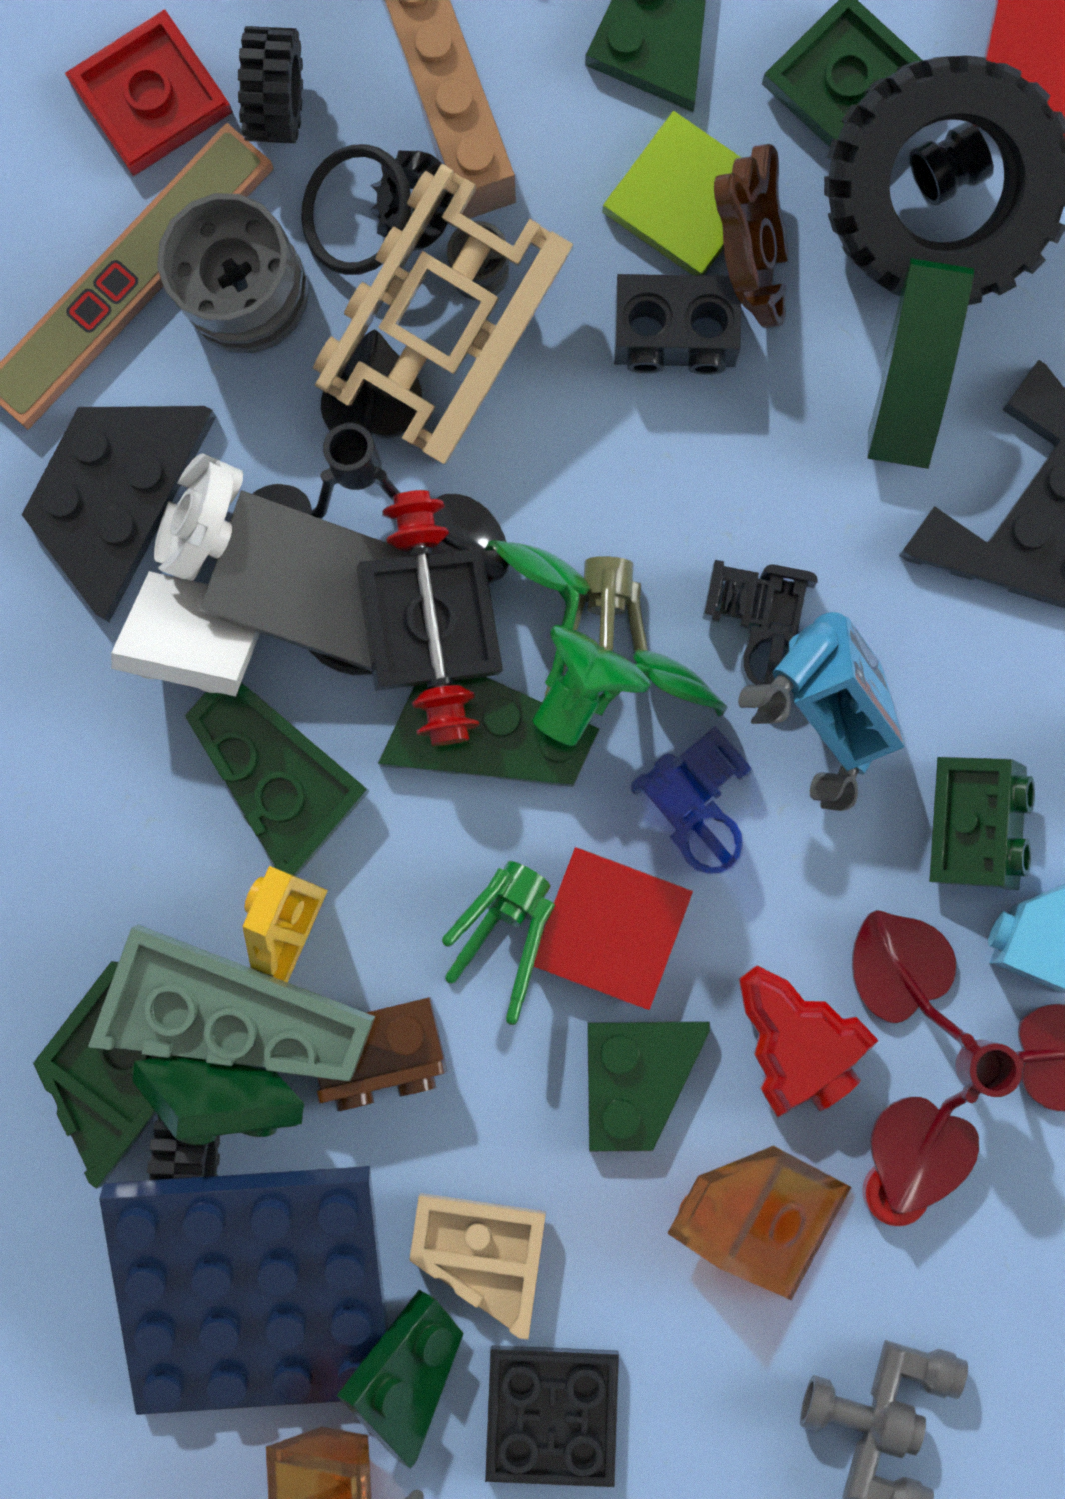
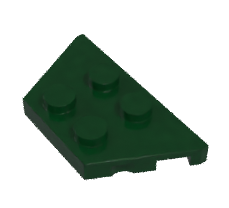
(94, 1087)

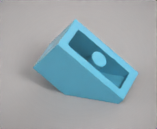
(1033, 939)

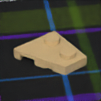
(482, 1253)

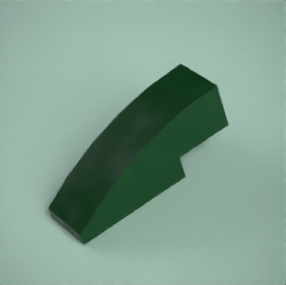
(919, 363)

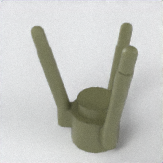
(609, 592)

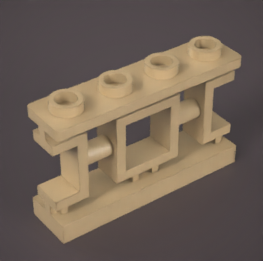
(481, 338)

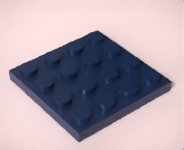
(244, 1286)

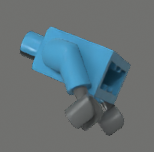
(842, 696)

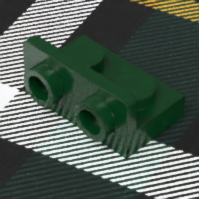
(981, 822)

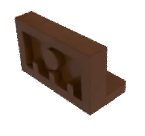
(399, 1051)

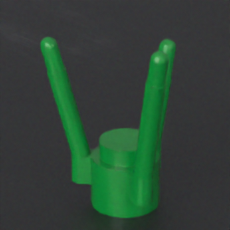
(511, 896)

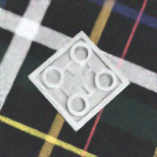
(179, 644)

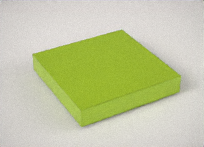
(671, 195)

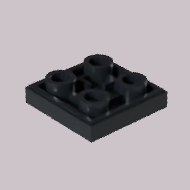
(552, 1416)

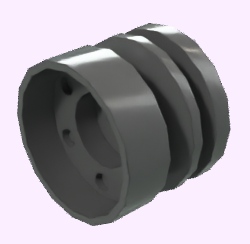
(213, 248)

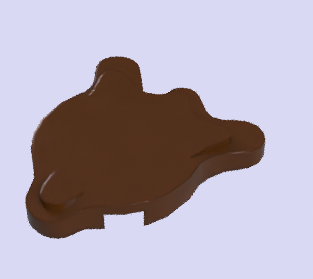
(754, 232)

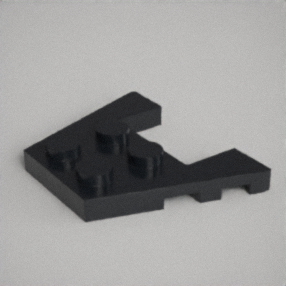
(1030, 541)

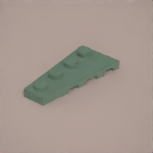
(206, 1007)

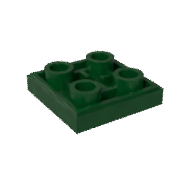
(216, 1099)

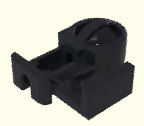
(771, 604)

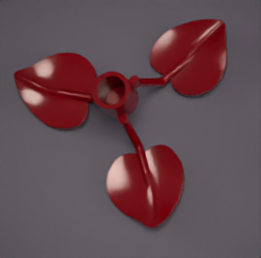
(914, 1144)

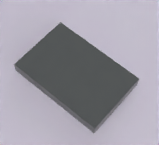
(294, 579)

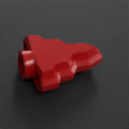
(801, 1044)

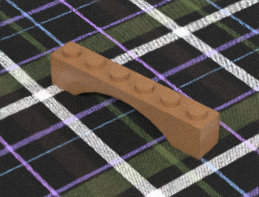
(453, 100)

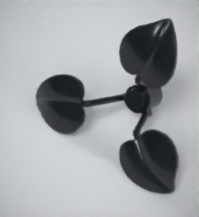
(357, 463)

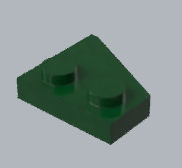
(637, 1078)

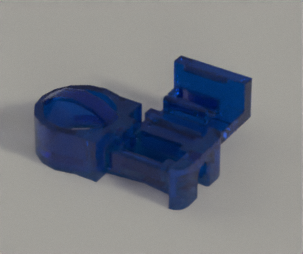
(690, 788)

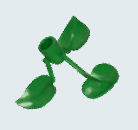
(590, 667)

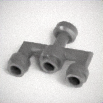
(887, 1423)

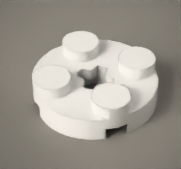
(197, 523)

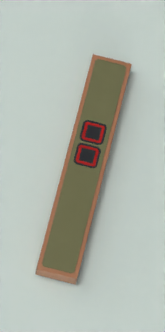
(118, 281)

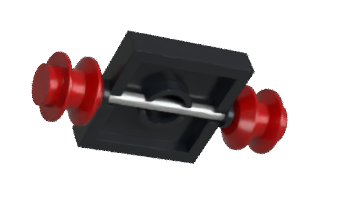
(429, 618)

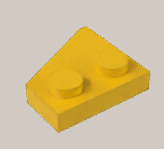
(279, 921)

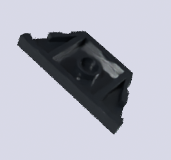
(110, 492)

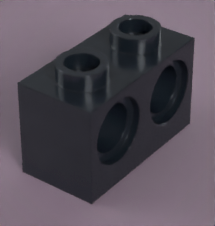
(676, 304)

